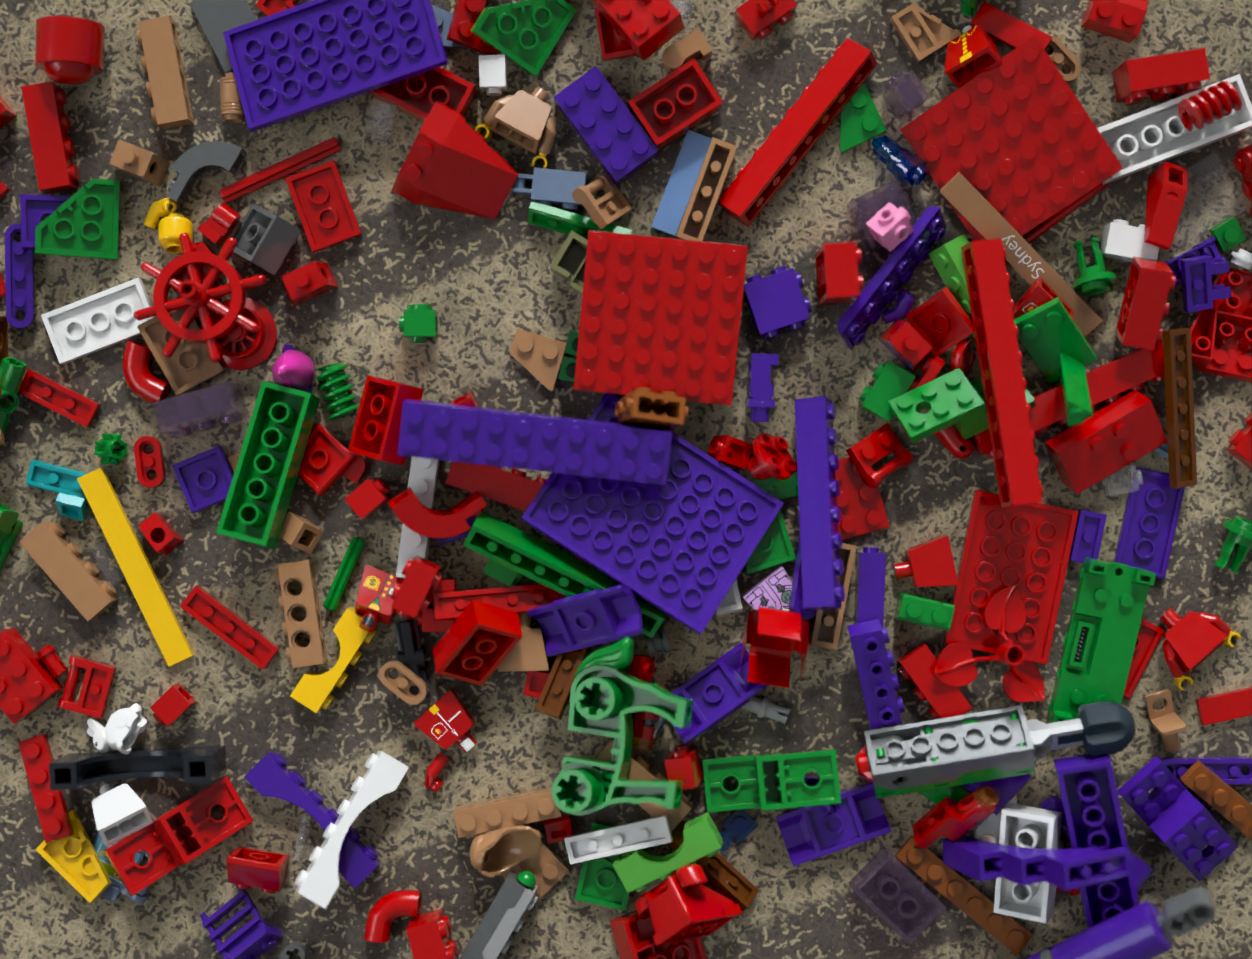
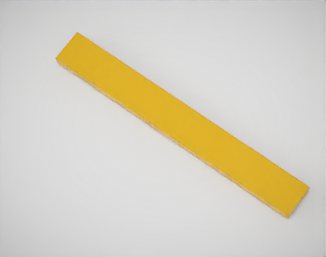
(135, 566)

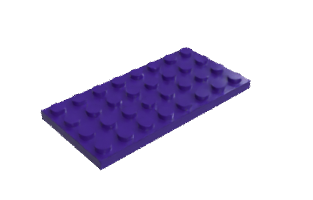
(329, 54)

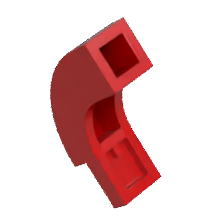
(436, 522)

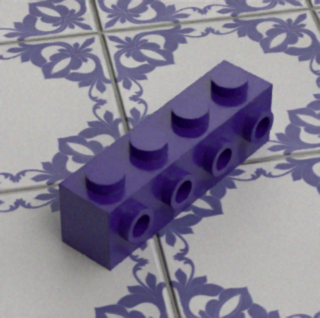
(875, 674)

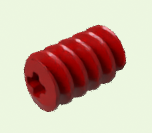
(1209, 104)

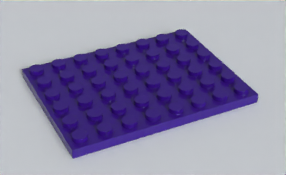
(665, 542)

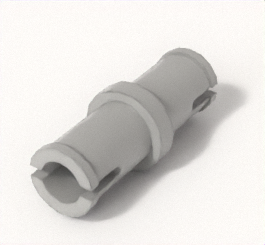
(764, 708)

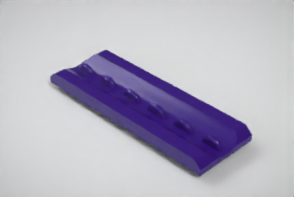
(890, 277)

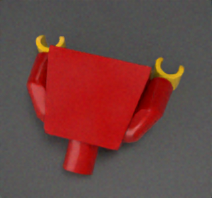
(1192, 641)

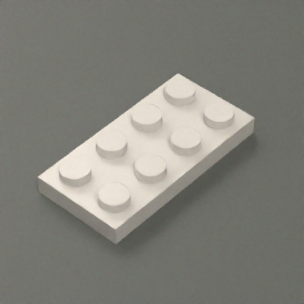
(96, 321)

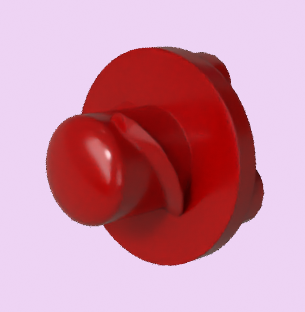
(771, 458)

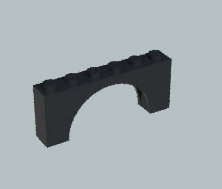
(187, 763)

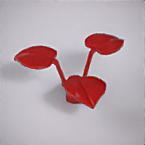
(1023, 681)

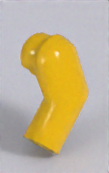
(159, 209)

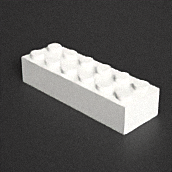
(1160, 135)

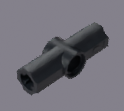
(411, 650)

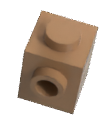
(300, 532)

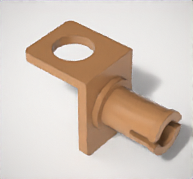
(1165, 720)

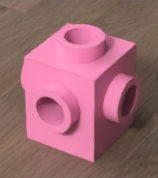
(890, 226)

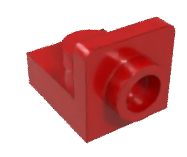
(730, 451)

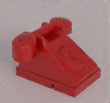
(685, 908)

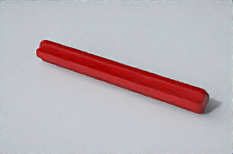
(280, 170)

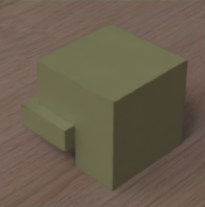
(571, 261)

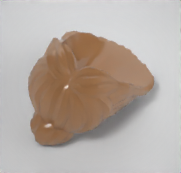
(503, 849)

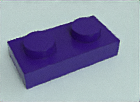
(1087, 535)

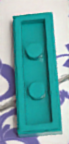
(54, 478)

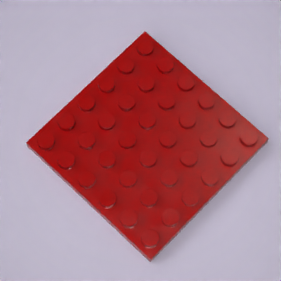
(1015, 140)
(660, 316)

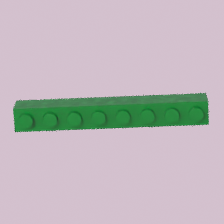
(547, 564)

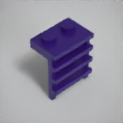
(248, 941)

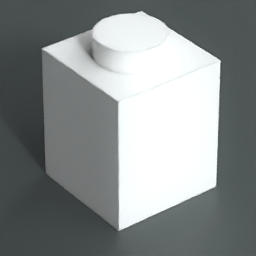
(493, 74)

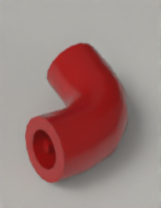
(138, 375)
(387, 910)

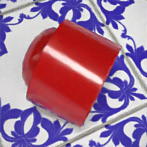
(69, 48)

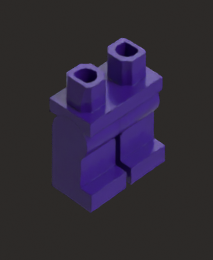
(759, 386)

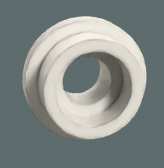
(1242, 258)

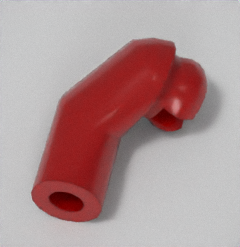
(433, 771)

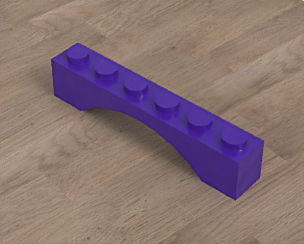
(274, 779)

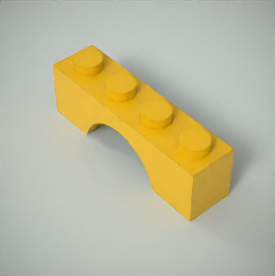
(316, 688)

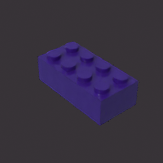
(606, 125)

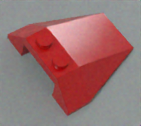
(454, 168)

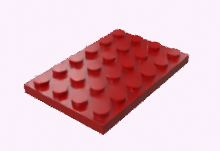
(1007, 549)

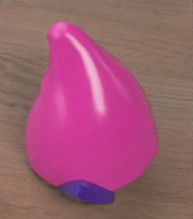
(294, 369)

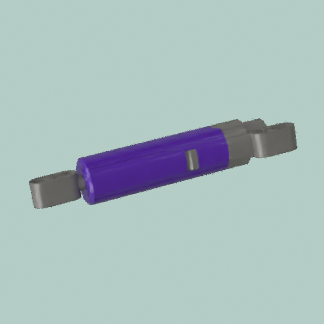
(1138, 931)

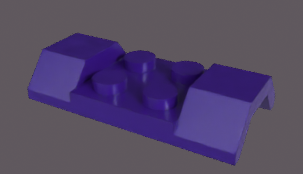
(588, 619)
(717, 692)
(813, 834)

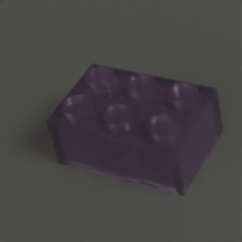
(201, 409)
(896, 895)

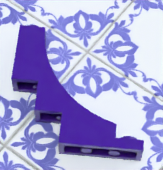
(1028, 866)

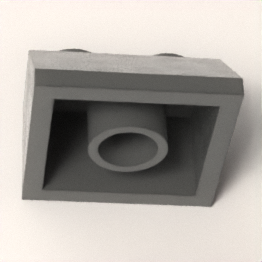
(265, 238)

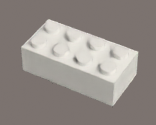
(1028, 829)

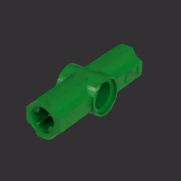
(10, 380)

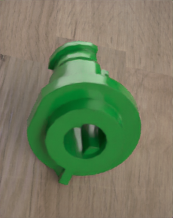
(1093, 279)
(1239, 533)

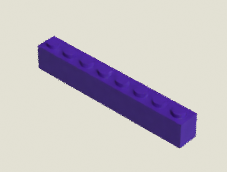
(818, 504)

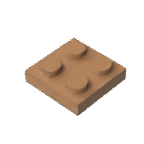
(546, 868)

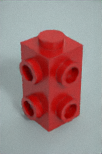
(412, 595)

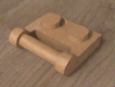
(606, 208)

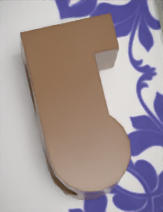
(685, 50)

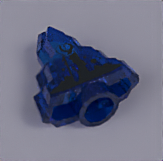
(900, 161)

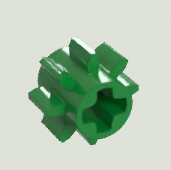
(110, 448)

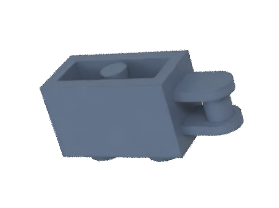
(552, 187)

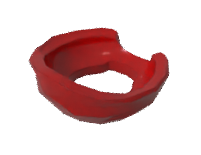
(963, 357)

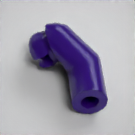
(903, 307)

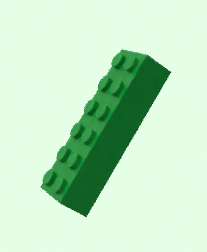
(268, 465)

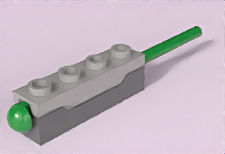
(502, 917)

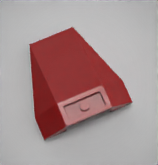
(1224, 333)

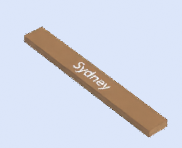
(1018, 250)

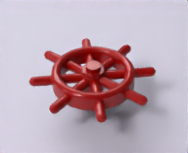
(199, 297)

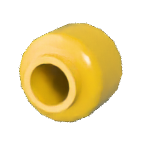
(170, 230)

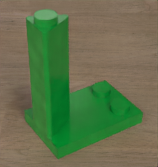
(1060, 354)

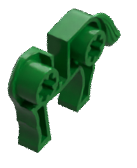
(603, 705)

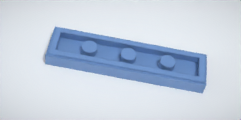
(681, 183)

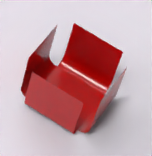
(772, 639)

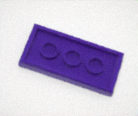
(1149, 524)

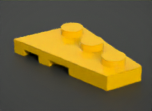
(77, 861)

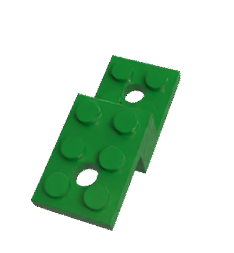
(950, 401)
(771, 781)

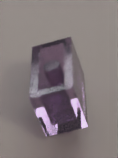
(904, 94)

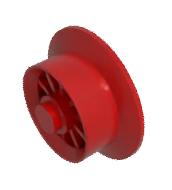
(245, 349)

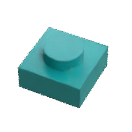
(71, 506)

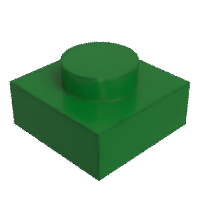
(1227, 234)

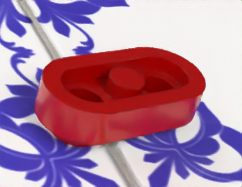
(930, 369)
(147, 462)

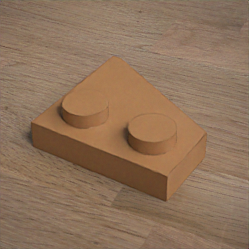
(922, 32)
(539, 356)

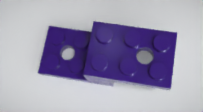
(1177, 818)

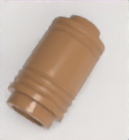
(230, 100)

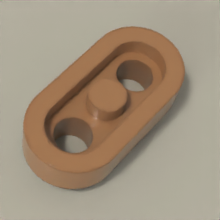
(1063, 57)
(403, 683)

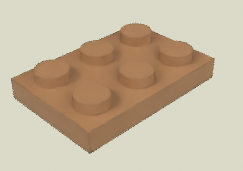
(189, 362)

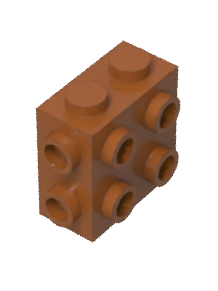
(652, 409)

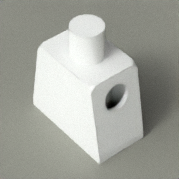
(119, 813)

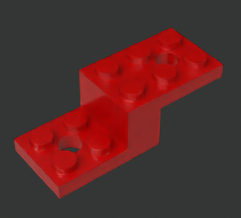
(178, 836)

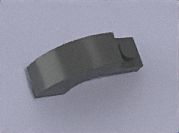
(200, 160)

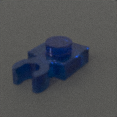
(737, 826)

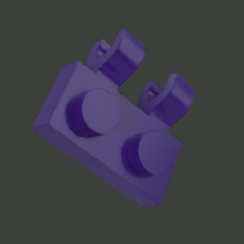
(1197, 282)

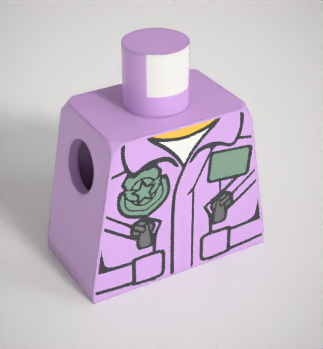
(771, 592)

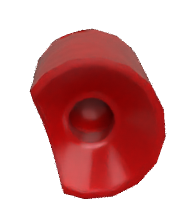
(953, 441)

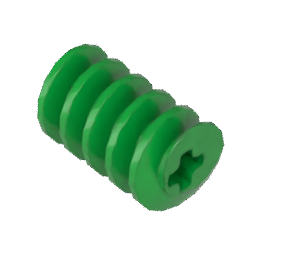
(337, 390)

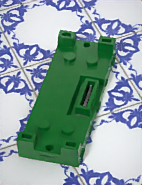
(1099, 636)

